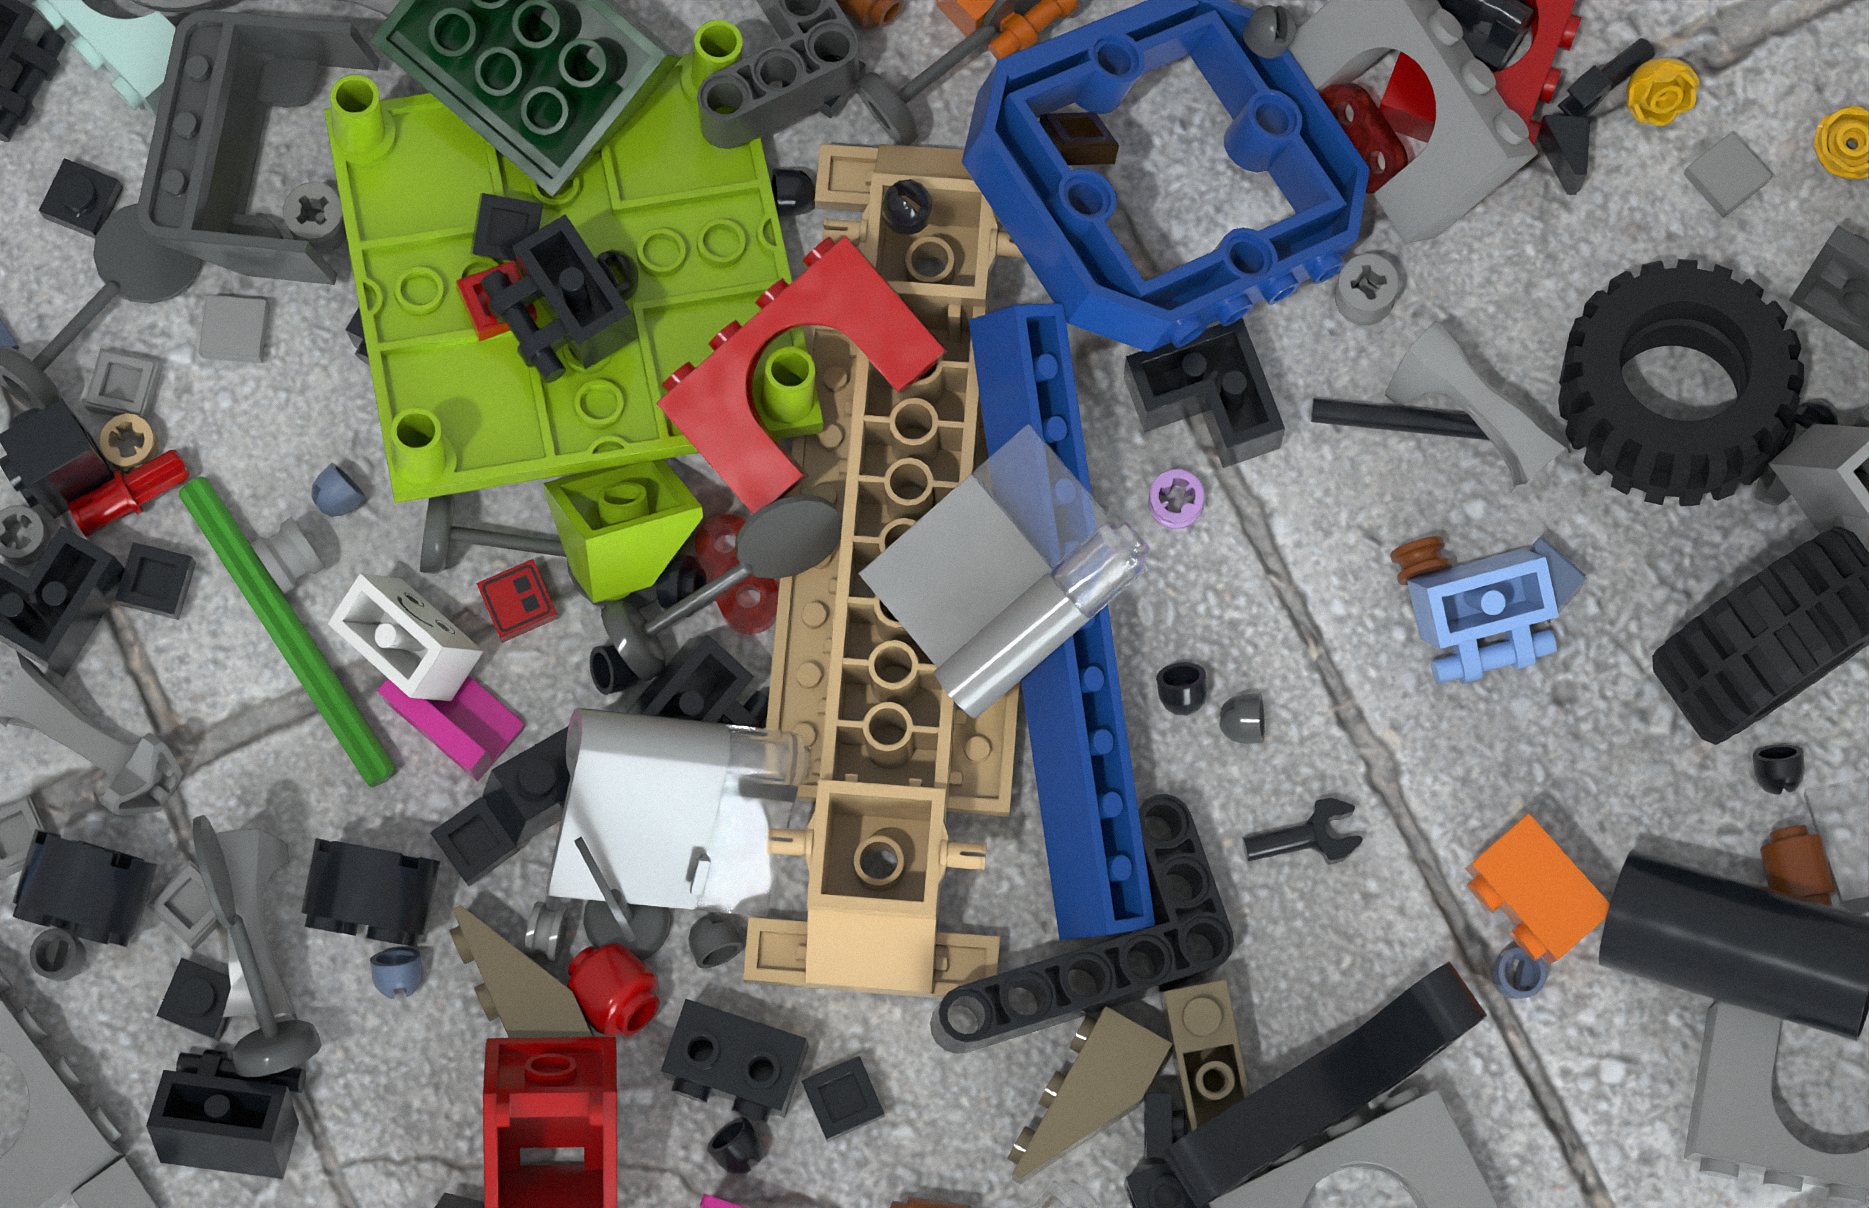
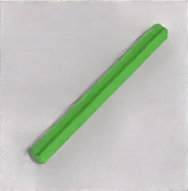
(287, 632)

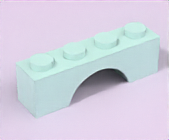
(129, 48)

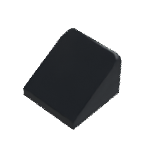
(1566, 148)

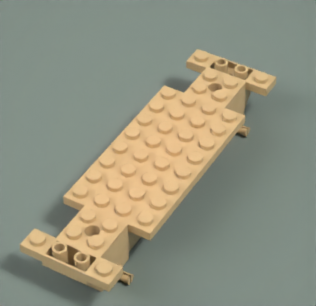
(843, 669)

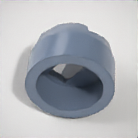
(336, 492)
(396, 970)
(1528, 978)

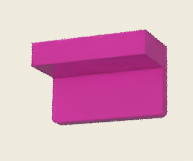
(468, 729)

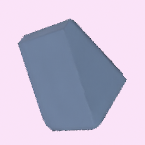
(1564, 575)

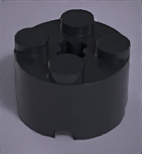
(83, 885)
(369, 888)

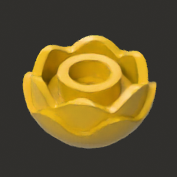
(1661, 90)
(1831, 138)

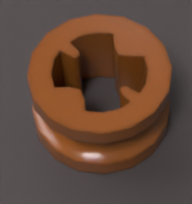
(1420, 558)

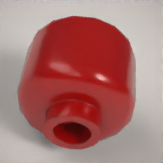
(614, 989)

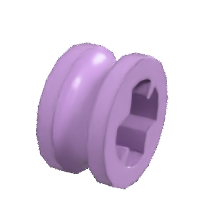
(1163, 485)

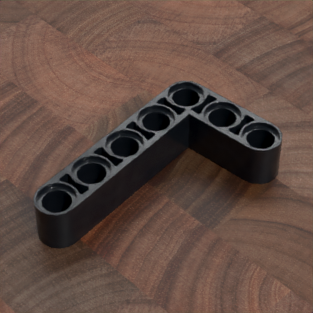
(1108, 960)
(1325, 1087)

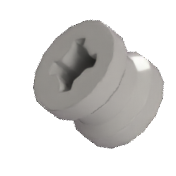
(323, 229)
(1366, 303)
(287, 555)

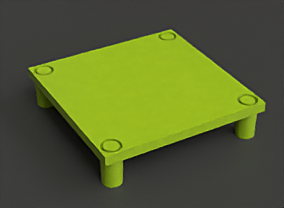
(684, 210)

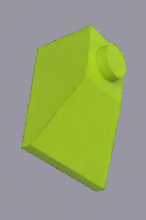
(621, 525)

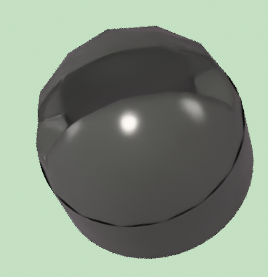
(1261, 31)
(1243, 719)
(714, 941)
(50, 951)

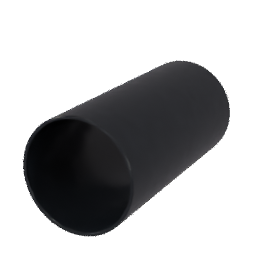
(1739, 944)

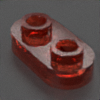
(1367, 131)
(715, 563)

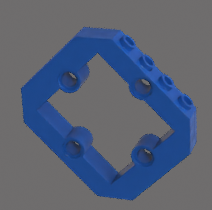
(1063, 213)

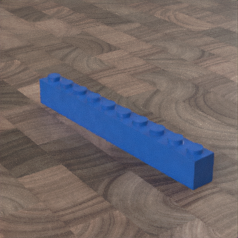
(1076, 690)

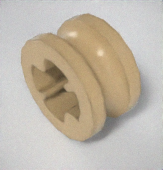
(115, 428)

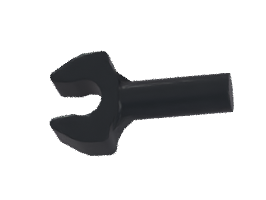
(1596, 82)
(1307, 836)

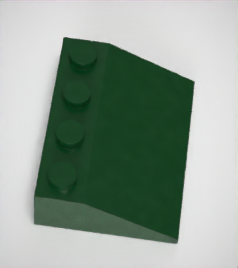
(531, 74)

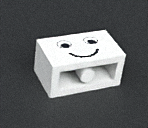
(405, 637)

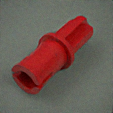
(127, 492)

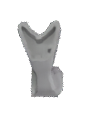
(1440, 367)
(138, 774)
(250, 860)

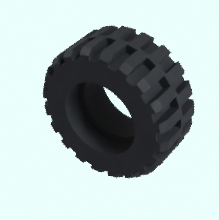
(1694, 312)
(1770, 636)

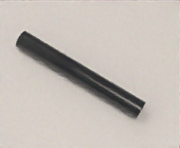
(1395, 418)

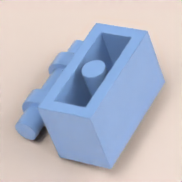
(1481, 601)

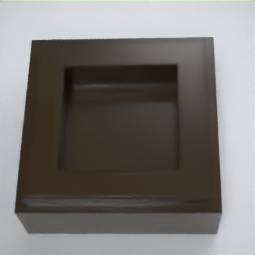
(1080, 138)

